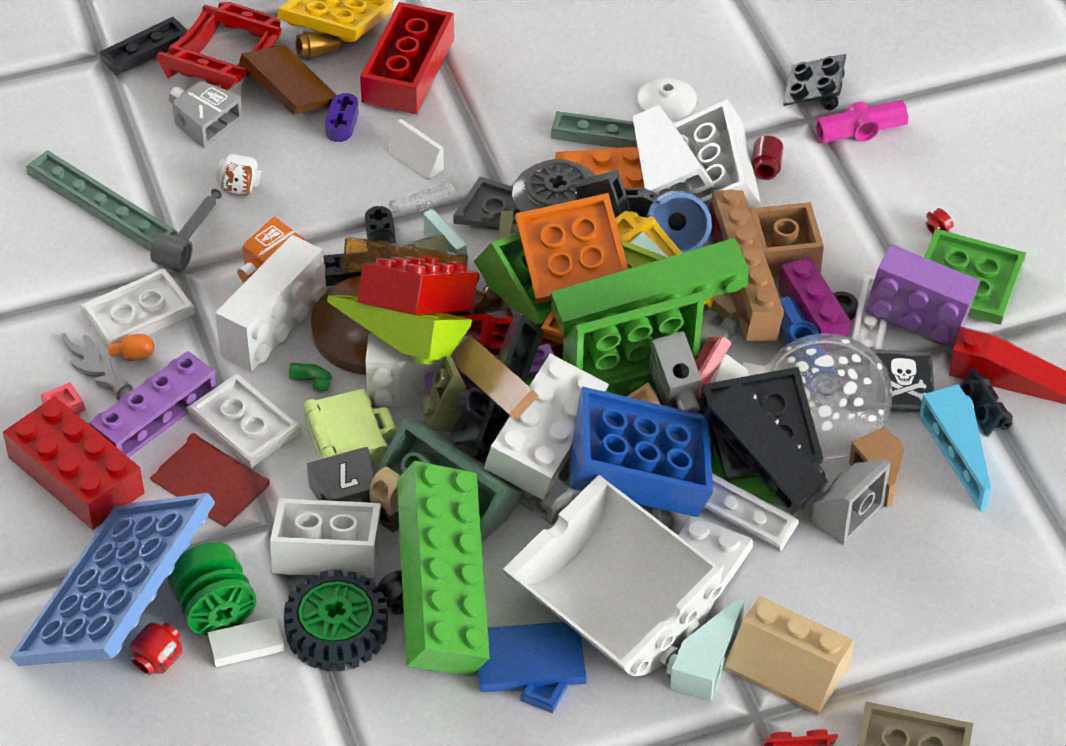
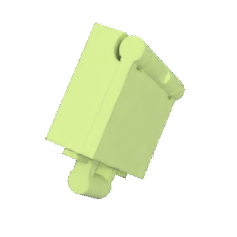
(348, 424)

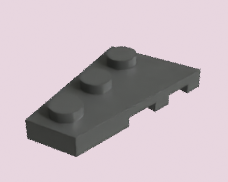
(485, 203)

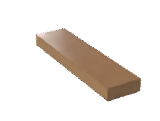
(493, 377)

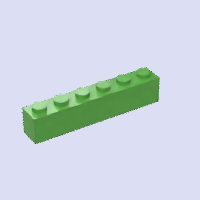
(708, 270)

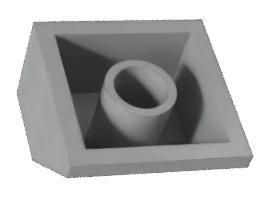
(851, 499)

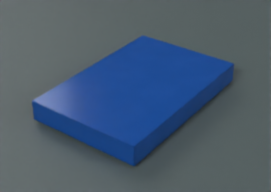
(532, 655)

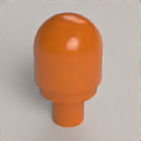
(133, 347)

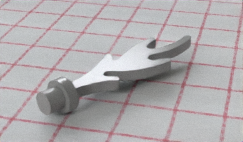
(94, 366)

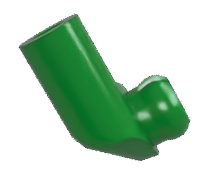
(311, 372)

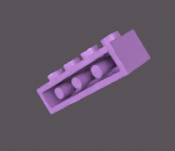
(155, 404)

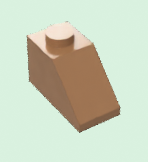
(878, 446)

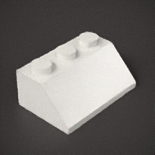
(325, 537)

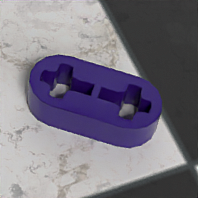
(336, 117)

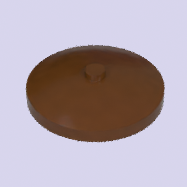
(337, 335)

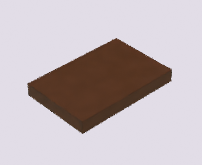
(288, 79)

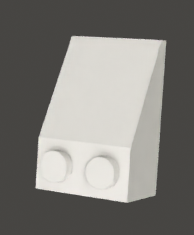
(394, 376)

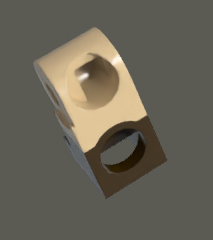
(384, 491)

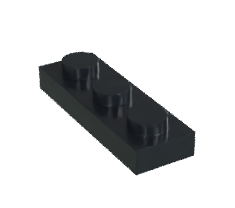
(142, 46)

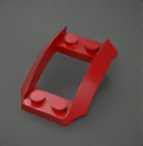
(185, 53)

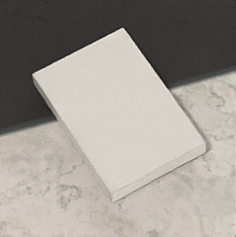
(138, 308)
(244, 420)

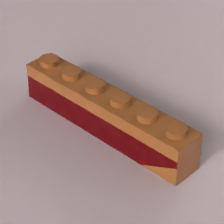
(759, 302)

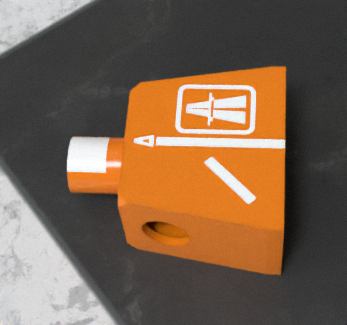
(263, 245)

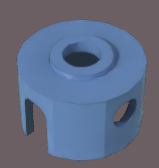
(697, 217)

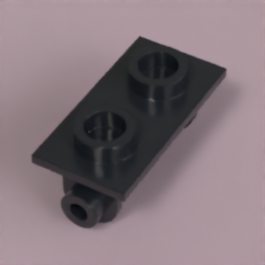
(987, 410)

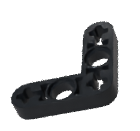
(372, 232)

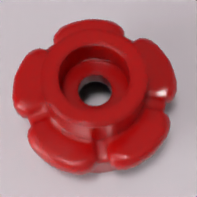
(939, 220)

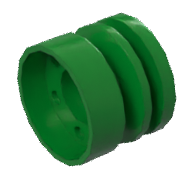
(211, 588)

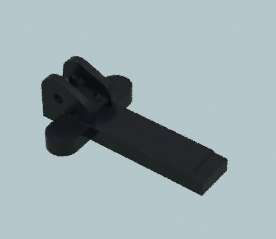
(475, 425)

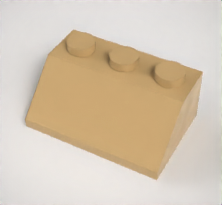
(789, 655)

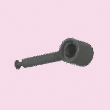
(176, 250)

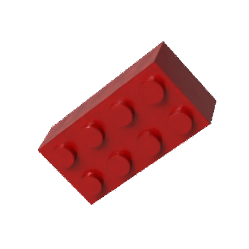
(407, 58)
(418, 285)
(73, 462)

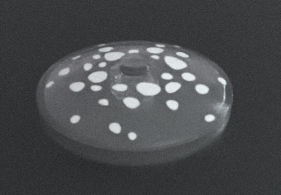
(843, 386)

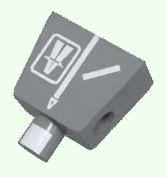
(205, 111)
(675, 372)

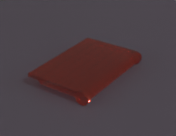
(206, 469)

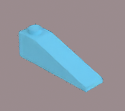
(954, 427)

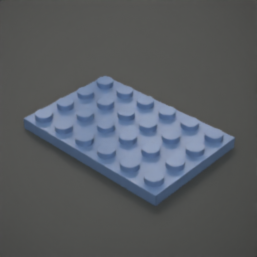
(113, 581)

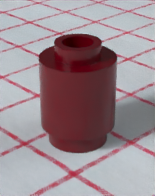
(767, 157)

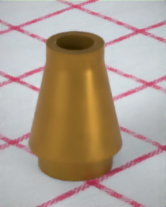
(315, 44)

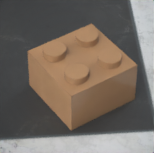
(788, 234)

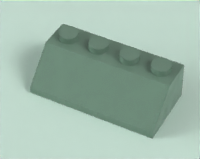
(420, 443)

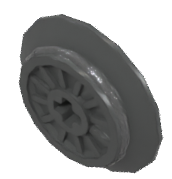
(548, 184)

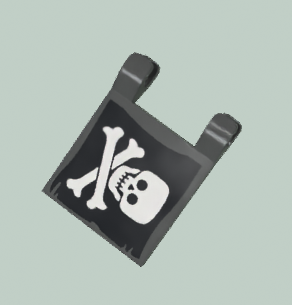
(909, 375)

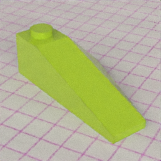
(422, 336)

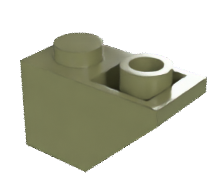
(441, 403)

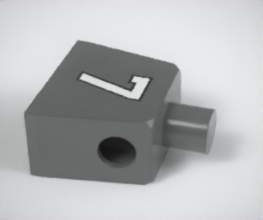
(342, 476)

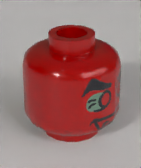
(155, 648)

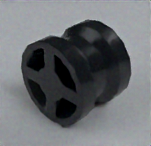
(392, 590)

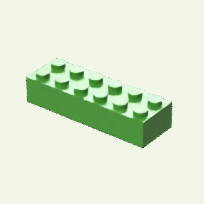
(442, 569)

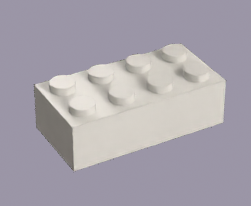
(271, 303)
(540, 441)

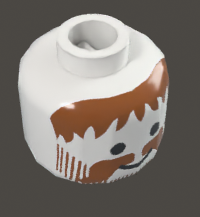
(238, 174)

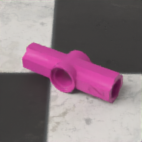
(861, 121)

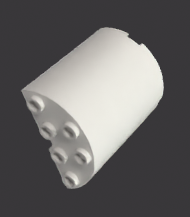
(619, 578)

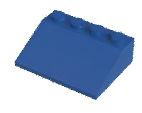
(643, 450)

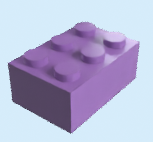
(921, 295)

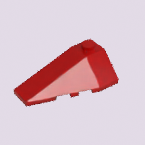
(1006, 365)

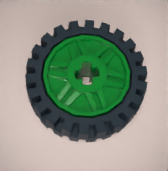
(336, 620)

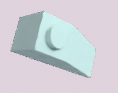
(704, 653)

